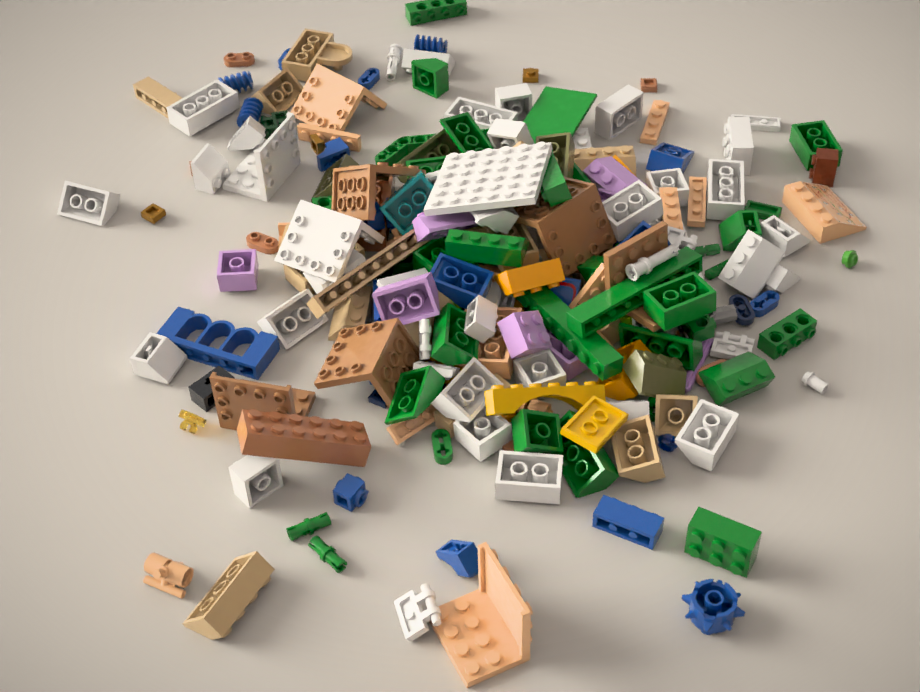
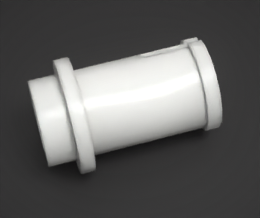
(816, 383)

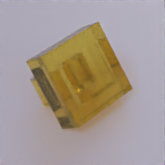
(192, 420)

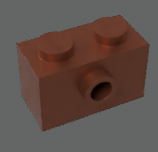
(824, 167)

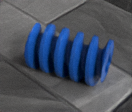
(431, 46)
(239, 81)
(250, 107)

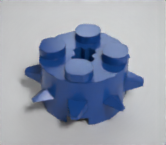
(713, 606)

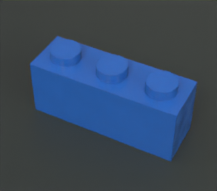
(628, 522)

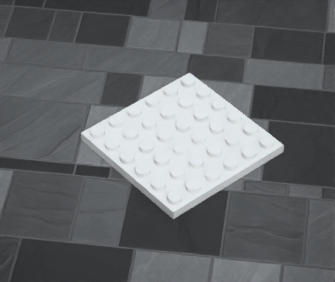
(489, 179)

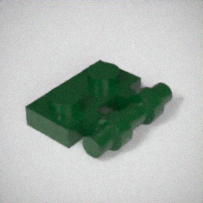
(273, 122)

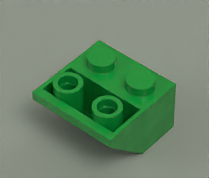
(735, 227)

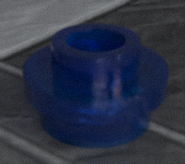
(667, 442)

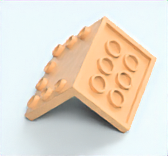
(331, 100)
(488, 627)

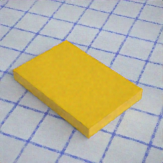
(594, 424)

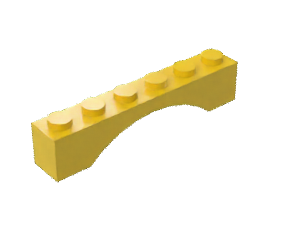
(507, 400)

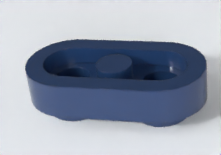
(744, 311)

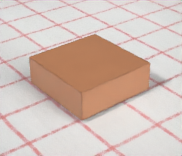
(648, 84)

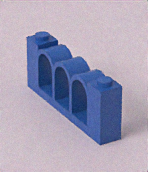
(252, 363)

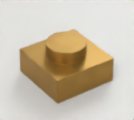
(530, 75)
(317, 144)
(153, 213)

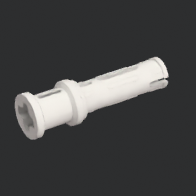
(394, 58)
(645, 265)

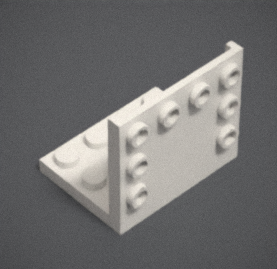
(267, 165)
(322, 241)

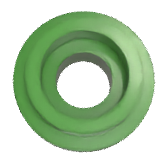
(850, 258)

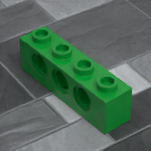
(434, 10)

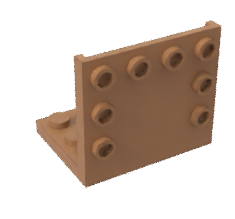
(356, 187)
(571, 228)
(629, 252)
(370, 353)
(235, 394)

